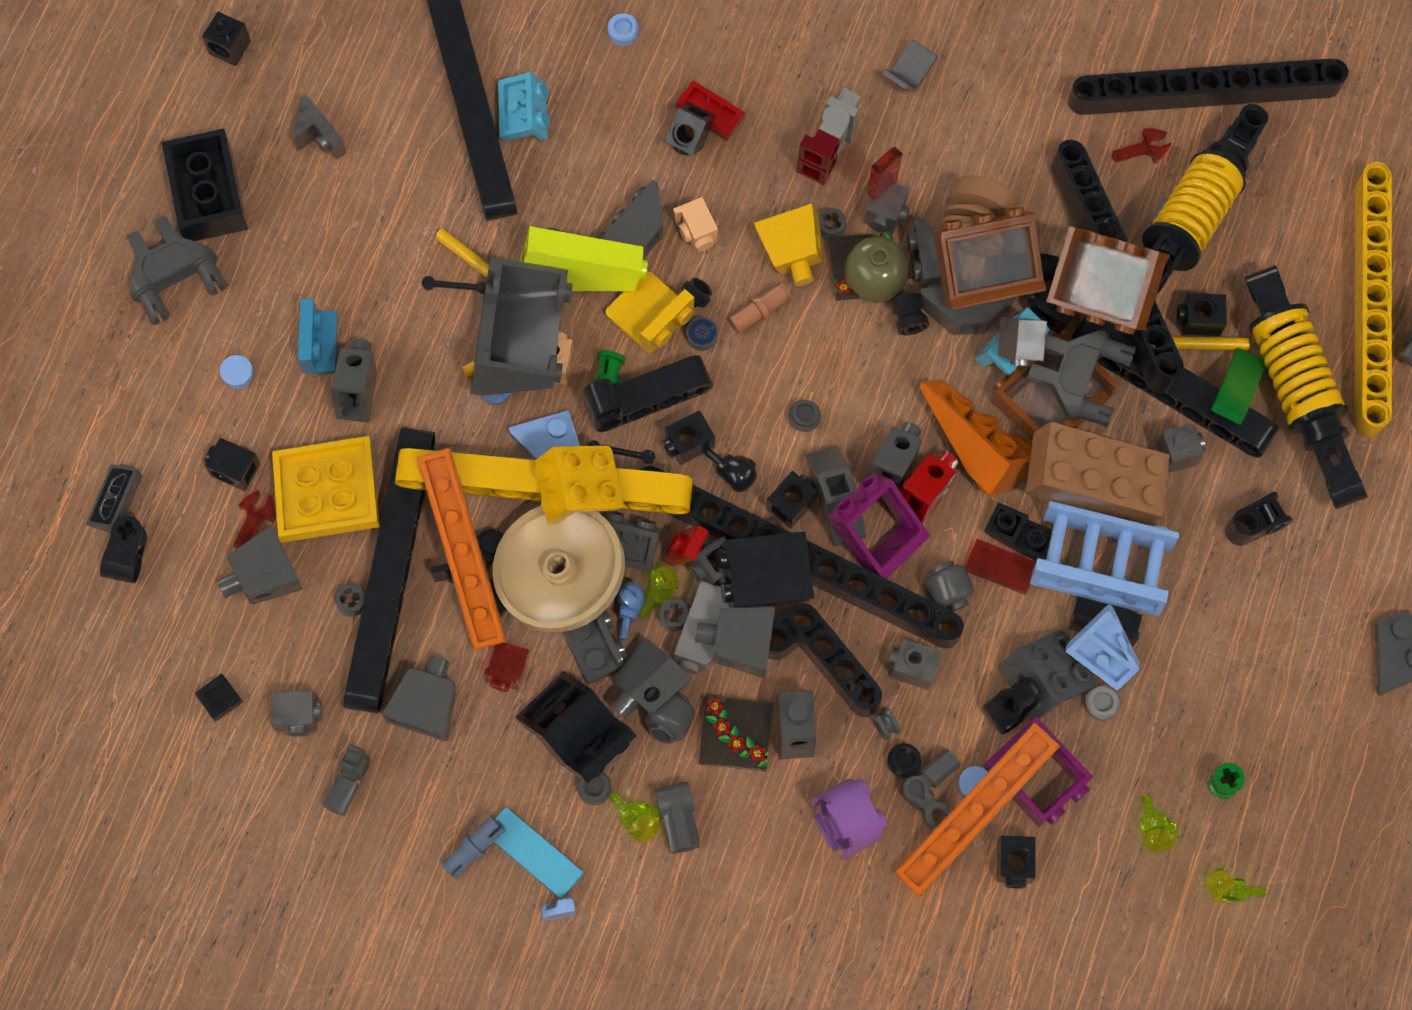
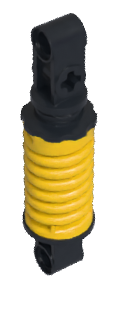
(1204, 194)
(1304, 382)

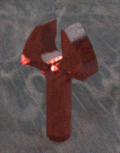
(1149, 135)
(253, 517)

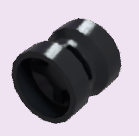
(909, 313)

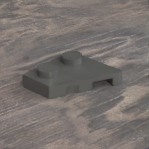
(1394, 652)

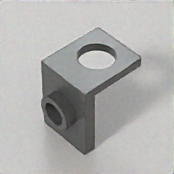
(912, 66)

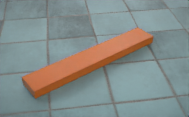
(462, 549)
(977, 809)

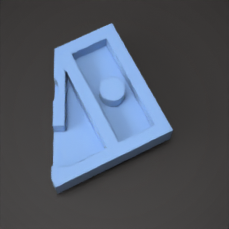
(544, 433)
(1105, 649)

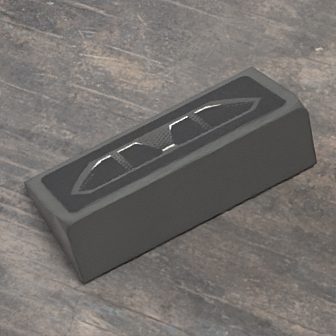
(114, 497)

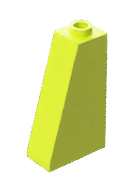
(590, 261)

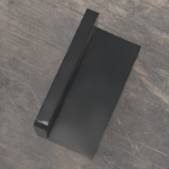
(1087, 609)

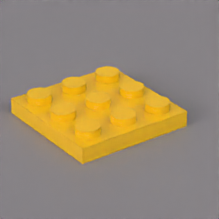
(325, 489)

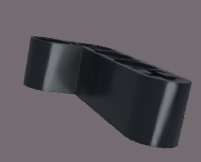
(646, 394)
(828, 662)

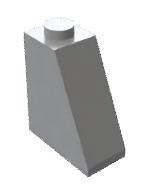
(704, 609)

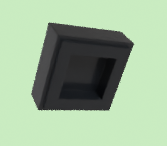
(218, 697)

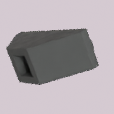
(640, 222)
(966, 320)
(834, 484)

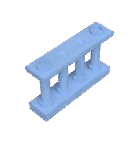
(1099, 587)

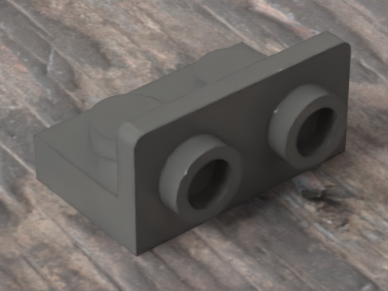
(637, 538)
(595, 649)

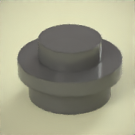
(804, 415)

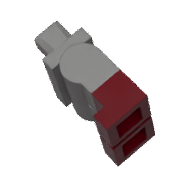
(838, 124)

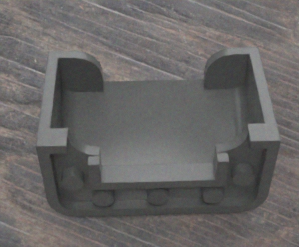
(519, 328)

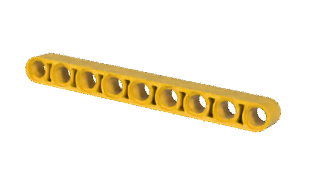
(1372, 312)
(517, 480)

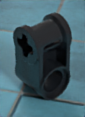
(1262, 518)
(124, 557)
(1013, 704)

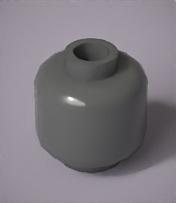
(950, 586)
(671, 720)

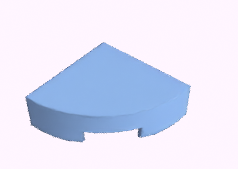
(563, 909)

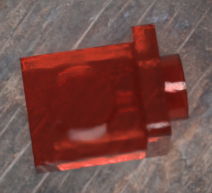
(506, 667)

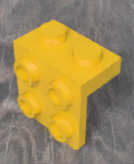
(651, 312)
(577, 481)

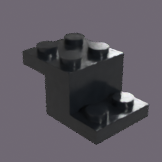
(576, 727)

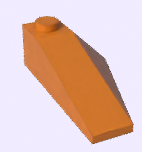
(986, 451)

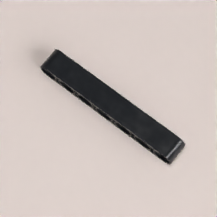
(1191, 398)

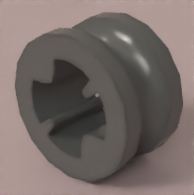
(837, 215)
(344, 607)
(665, 610)
(885, 723)

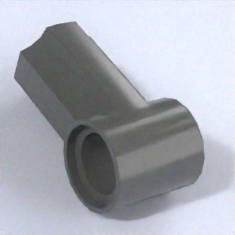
(676, 808)

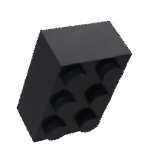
(204, 185)

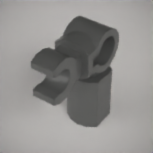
(344, 787)
(917, 789)

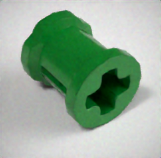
(609, 366)
(1227, 771)

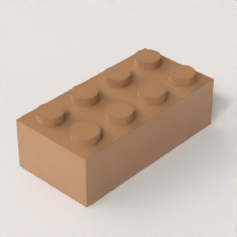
(1097, 473)

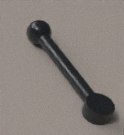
(428, 284)
(647, 456)

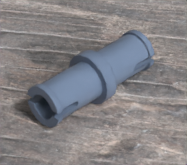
(473, 846)

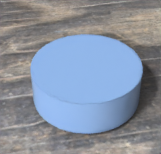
(623, 29)
(236, 372)
(970, 778)

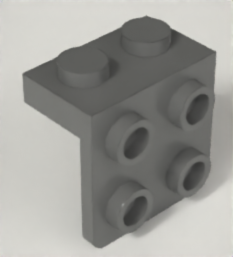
(1052, 668)

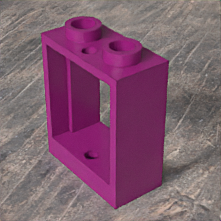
(898, 544)
(1066, 761)

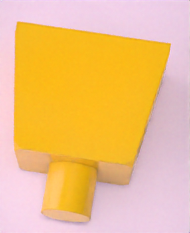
(793, 242)

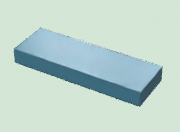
(537, 855)

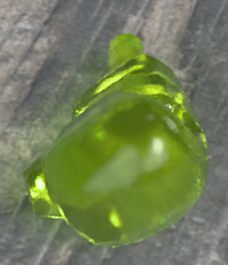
(663, 586)
(639, 820)
(1157, 830)
(1229, 889)

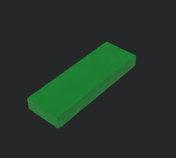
(1238, 386)

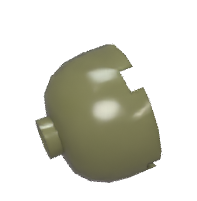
(876, 269)

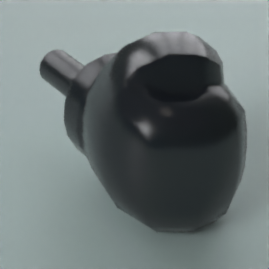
(736, 471)

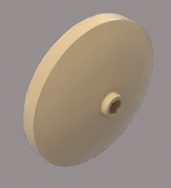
(531, 563)

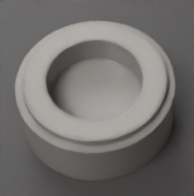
(1102, 703)

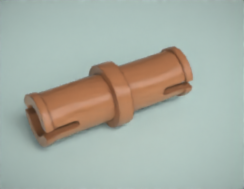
(759, 307)

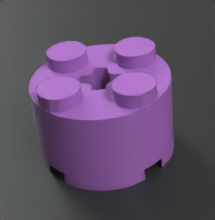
(848, 817)

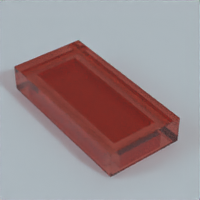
(884, 173)
(1000, 566)

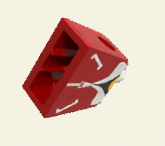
(929, 484)

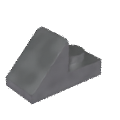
(313, 126)

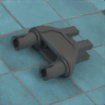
(167, 266)
(1075, 370)

